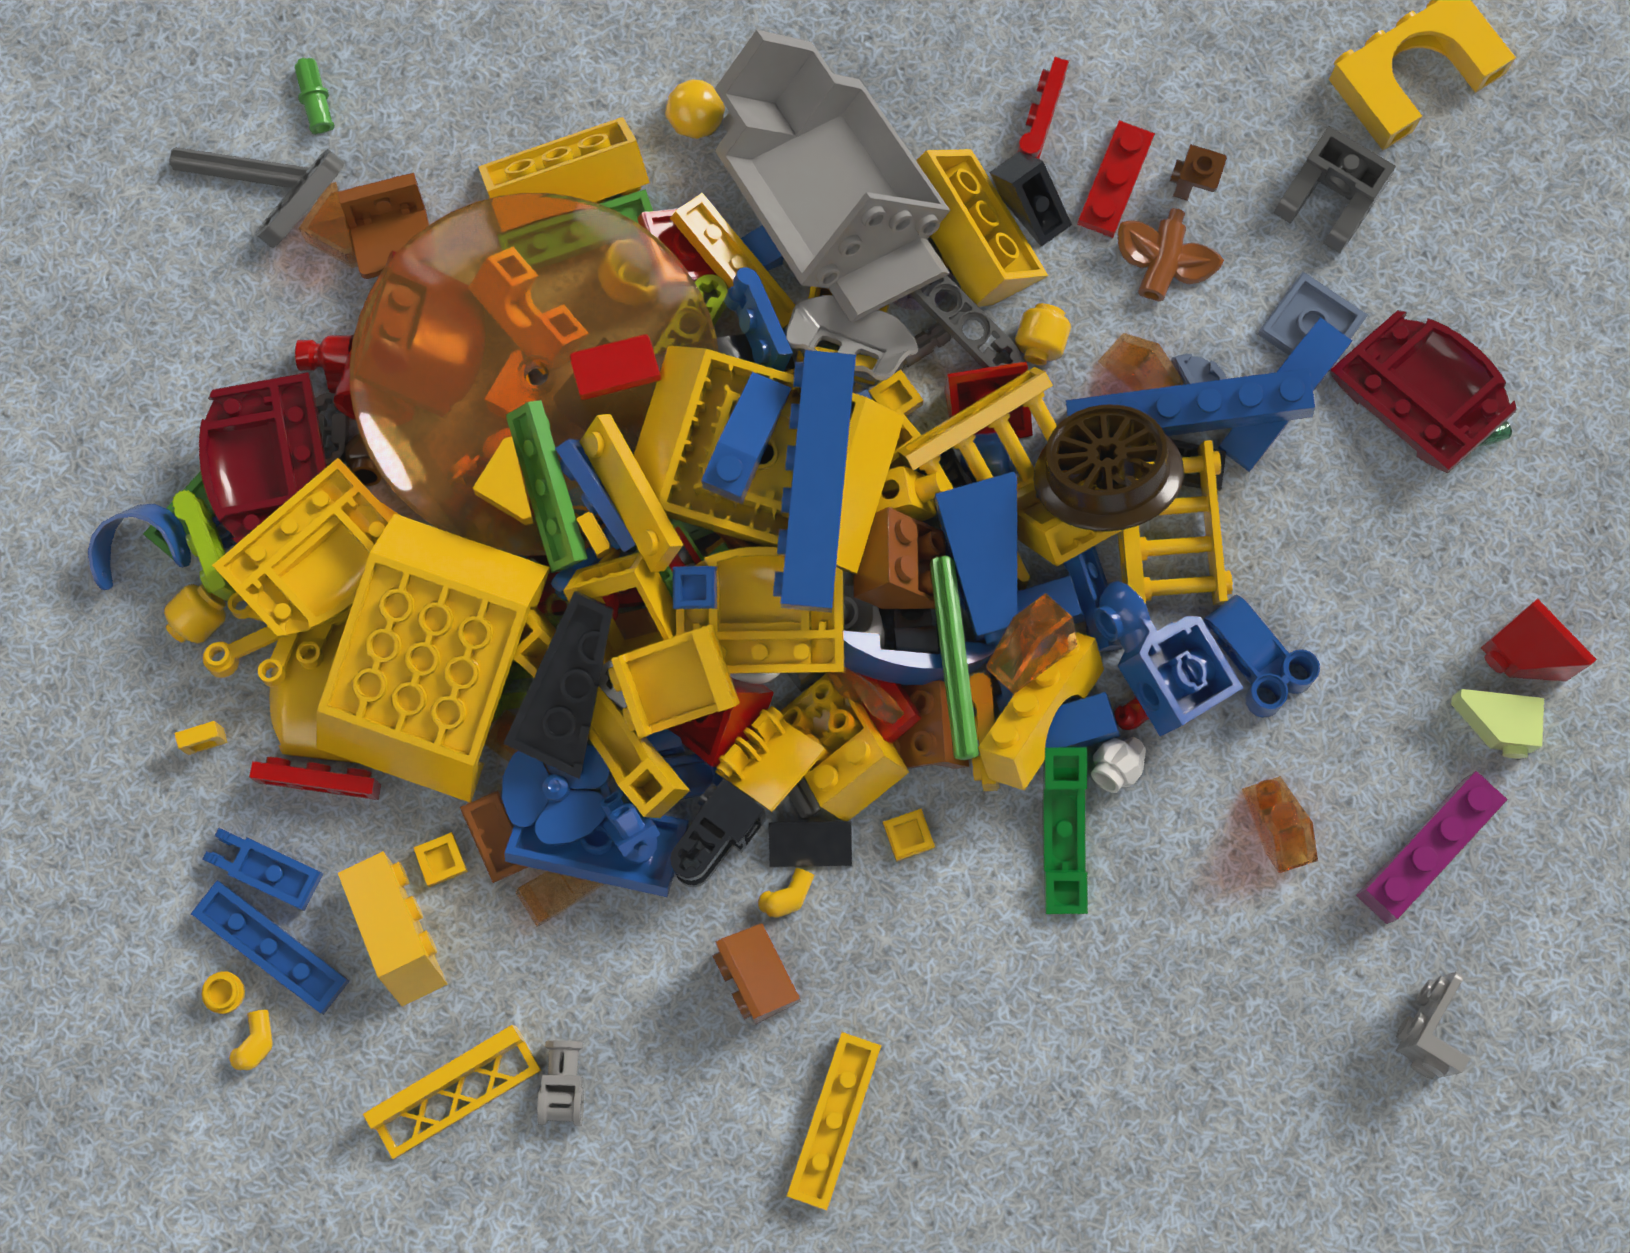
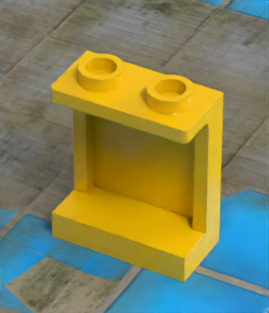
(673, 681)

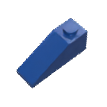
(745, 438)

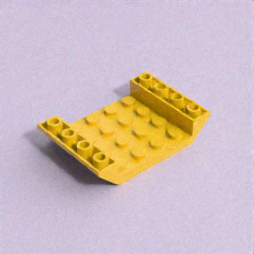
(426, 655)

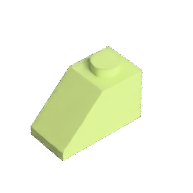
(1503, 720)

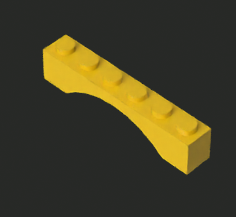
(632, 761)

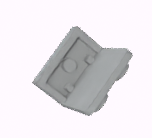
(1430, 1054)

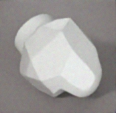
(1118, 763)

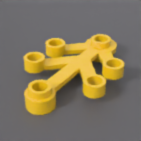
(262, 638)

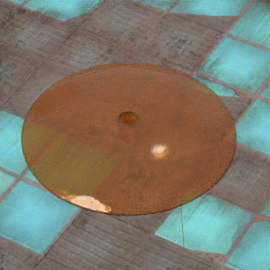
(481, 307)

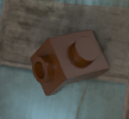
(1199, 169)

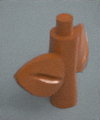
(1165, 254)

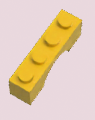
(1018, 737)

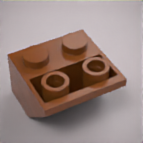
(897, 562)
(757, 972)

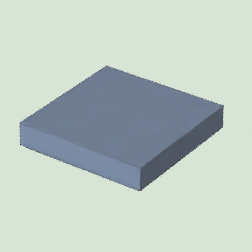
(1302, 308)

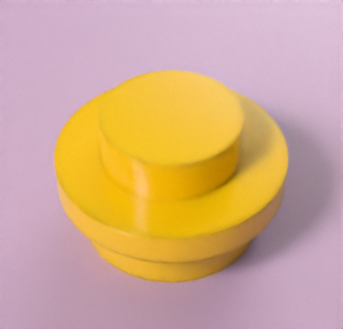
(223, 992)

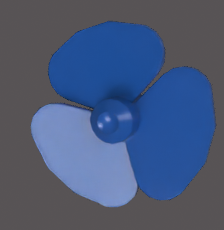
(550, 801)

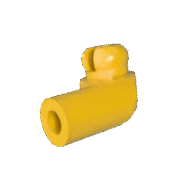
(788, 899)
(256, 1045)

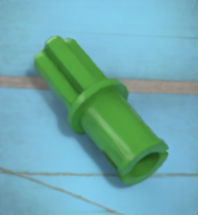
(313, 96)

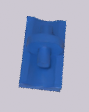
(628, 828)

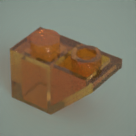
(1281, 824)

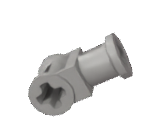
(561, 1087)

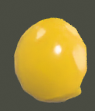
(694, 109)

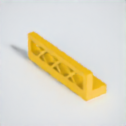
(444, 1077)

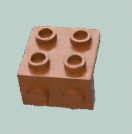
(383, 219)
(930, 738)

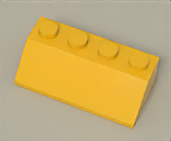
(580, 165)
(979, 233)

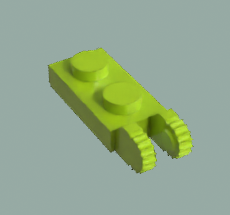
(203, 541)

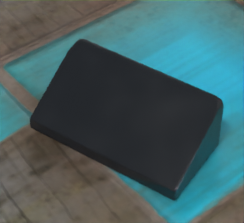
(810, 844)

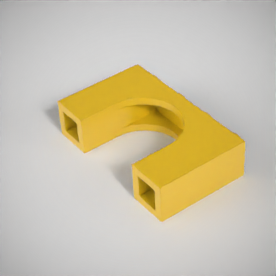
(1444, 26)

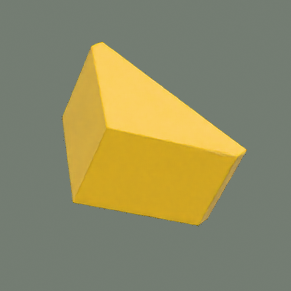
(503, 483)

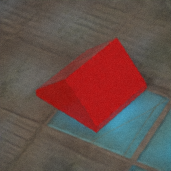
(970, 386)

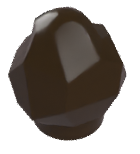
(360, 462)

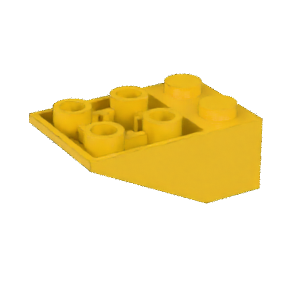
(856, 759)

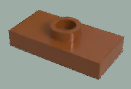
(491, 833)

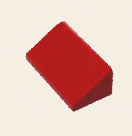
(615, 366)

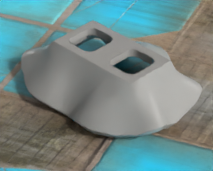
(874, 335)

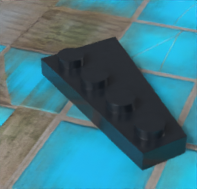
(562, 697)

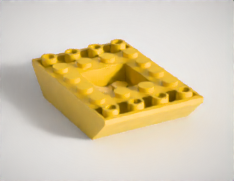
(687, 420)

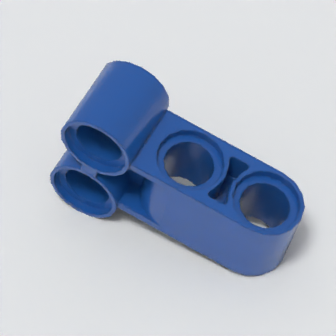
(1259, 655)

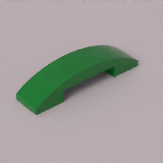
(1064, 830)

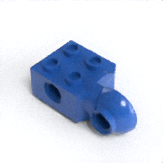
(1170, 669)

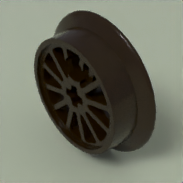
(1111, 451)

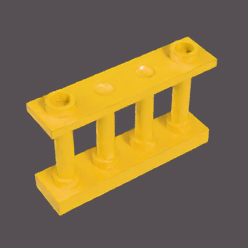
(991, 412)
(1136, 549)

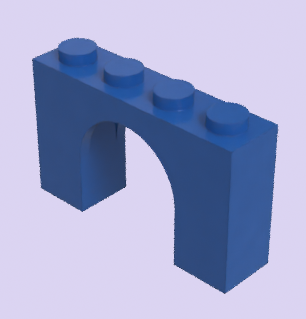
(1080, 721)

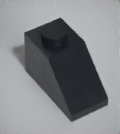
(1031, 196)

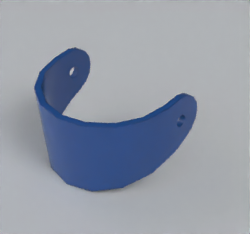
(159, 517)

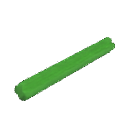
(954, 658)

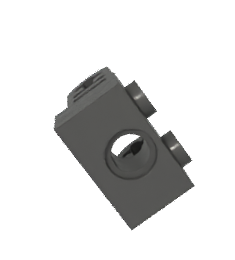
(1346, 170)

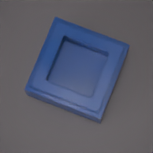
(695, 587)

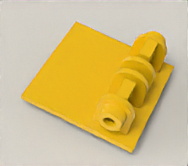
(770, 760)

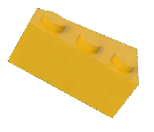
(392, 928)

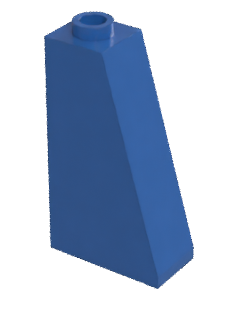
(982, 540)

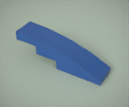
(1316, 351)

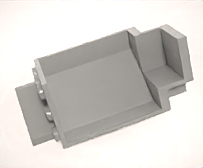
(828, 176)

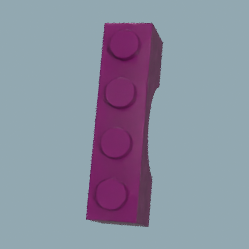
(1431, 848)

